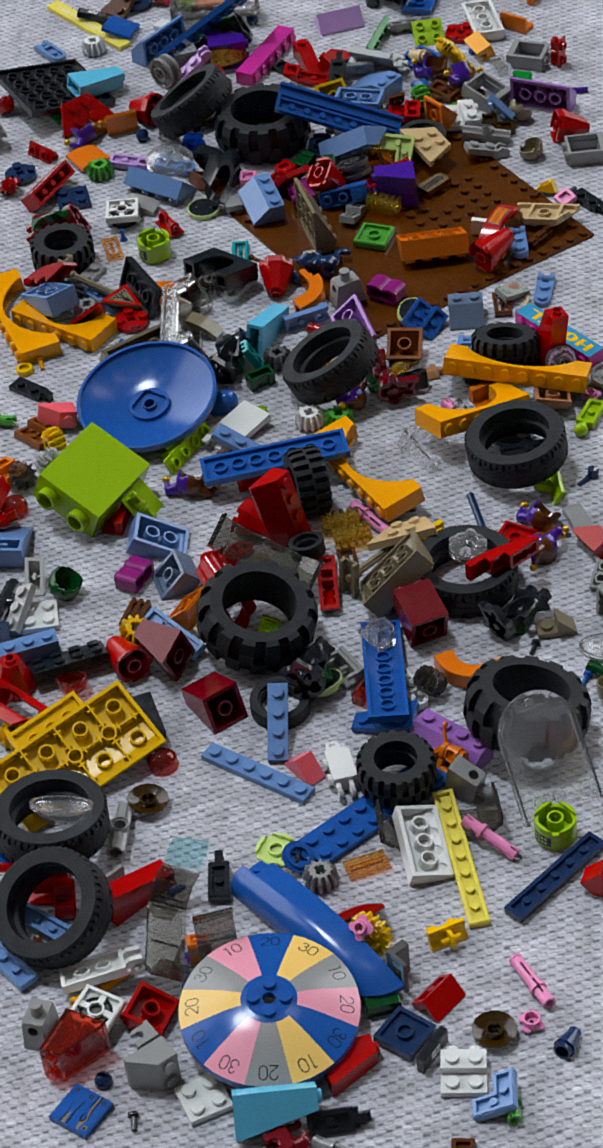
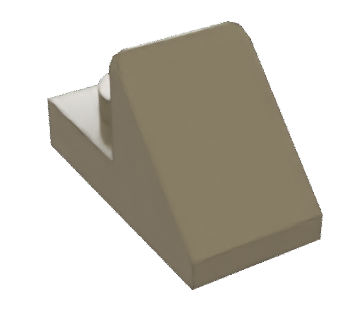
(559, 626)

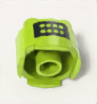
(154, 245)
(555, 825)

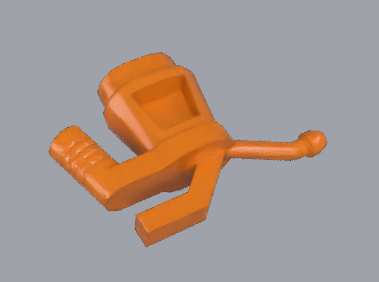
(447, 751)

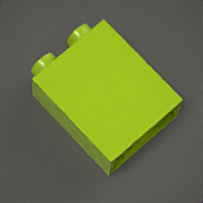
(89, 479)

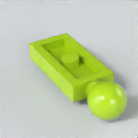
(588, 417)

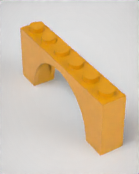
(86, 335)
(448, 422)

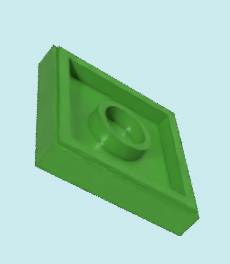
(374, 236)

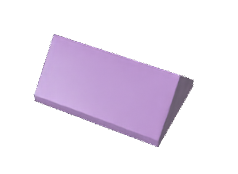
(339, 20)

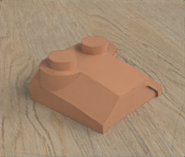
(553, 398)

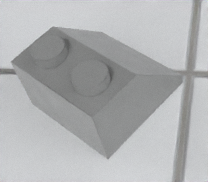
(153, 1067)

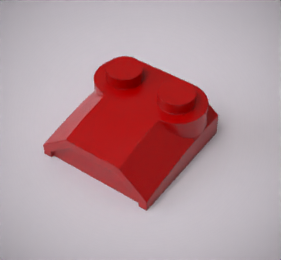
(150, 1005)

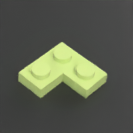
(401, 144)

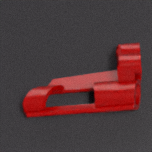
(207, 568)

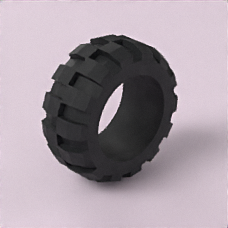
(258, 143)
(264, 583)
(503, 680)

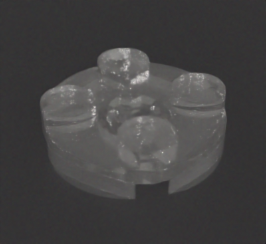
(459, 545)

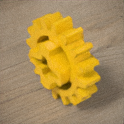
(379, 935)

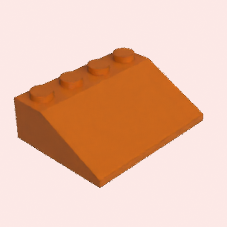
(433, 244)

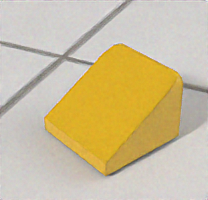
(548, 186)

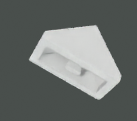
(36, 573)

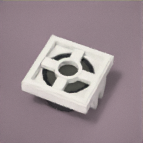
(122, 212)
(99, 1005)

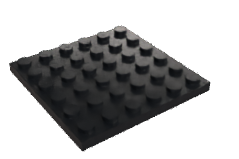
(43, 87)

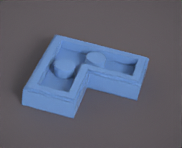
(501, 1101)

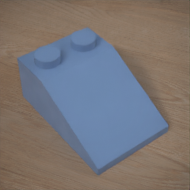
(386, 80)
(52, 298)
(155, 537)

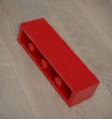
(47, 186)

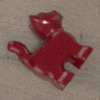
(282, 1137)

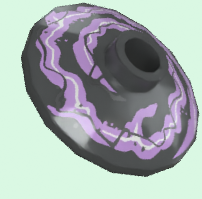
(559, 354)

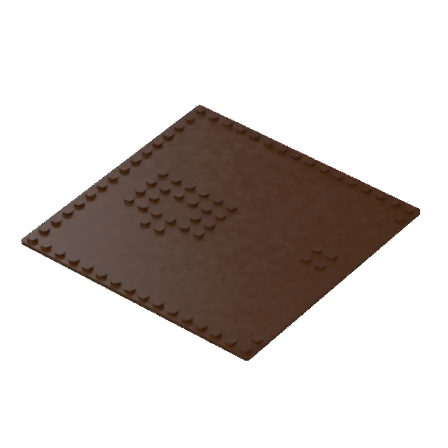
(474, 191)

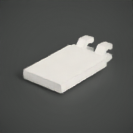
(379, 58)
(243, 419)
(101, 969)

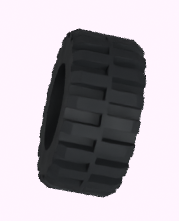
(59, 240)
(507, 343)
(310, 479)
(391, 750)

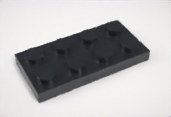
(142, 286)
(69, 660)

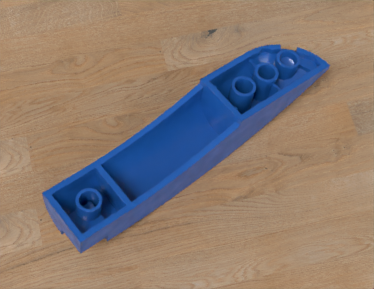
(299, 912)

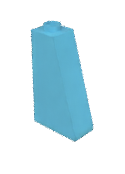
(95, 81)
(266, 327)
(271, 1106)

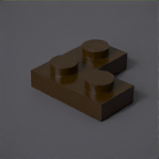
(491, 119)

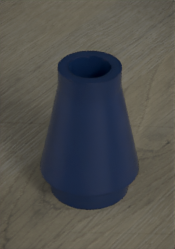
(567, 1043)

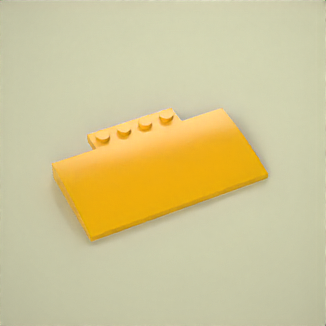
(86, 737)

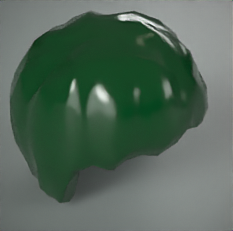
(64, 583)

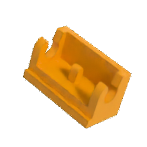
(480, 45)

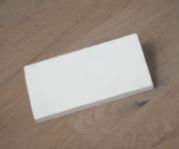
(484, 19)
(422, 844)

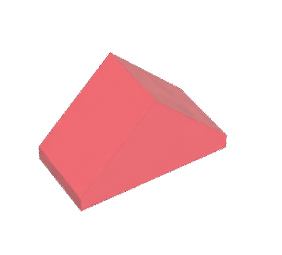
(306, 768)

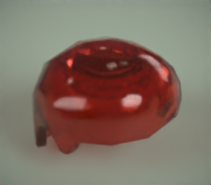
(17, 502)
(70, 682)
(162, 762)

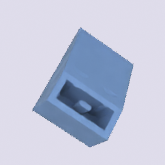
(14, 545)

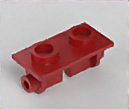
(558, 45)
(42, 153)
(167, 223)

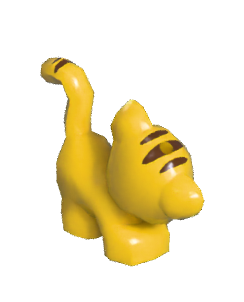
(449, 50)

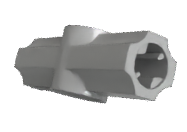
(485, 134)
(119, 831)

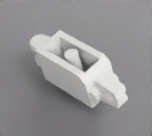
(341, 769)

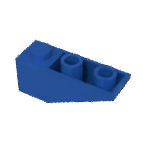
(344, 194)

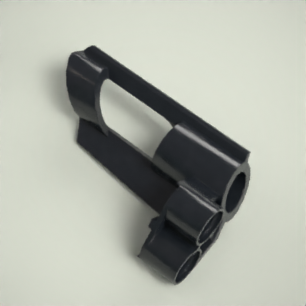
(220, 164)

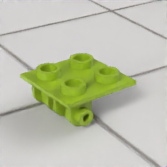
(427, 31)
(141, 500)

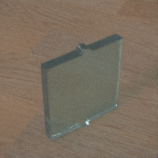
(187, 852)

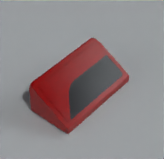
(91, 313)

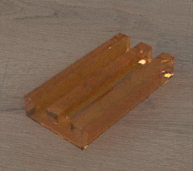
(114, 255)
(366, 862)

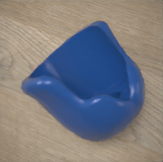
(225, 403)

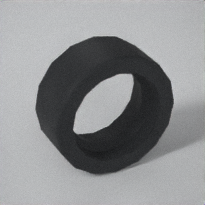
(308, 544)

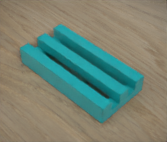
(240, 243)
(251, 354)

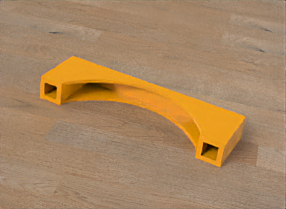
(23, 342)
(466, 363)
(385, 497)

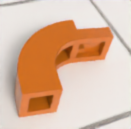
(315, 291)
(454, 670)

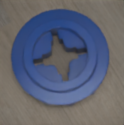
(290, 850)

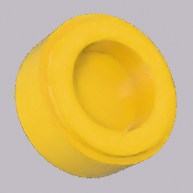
(24, 369)

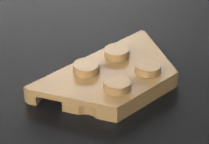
(428, 143)
(546, 213)
(399, 529)

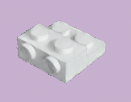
(467, 114)
(463, 1071)

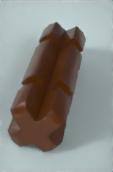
(539, 236)

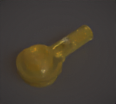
(400, 367)

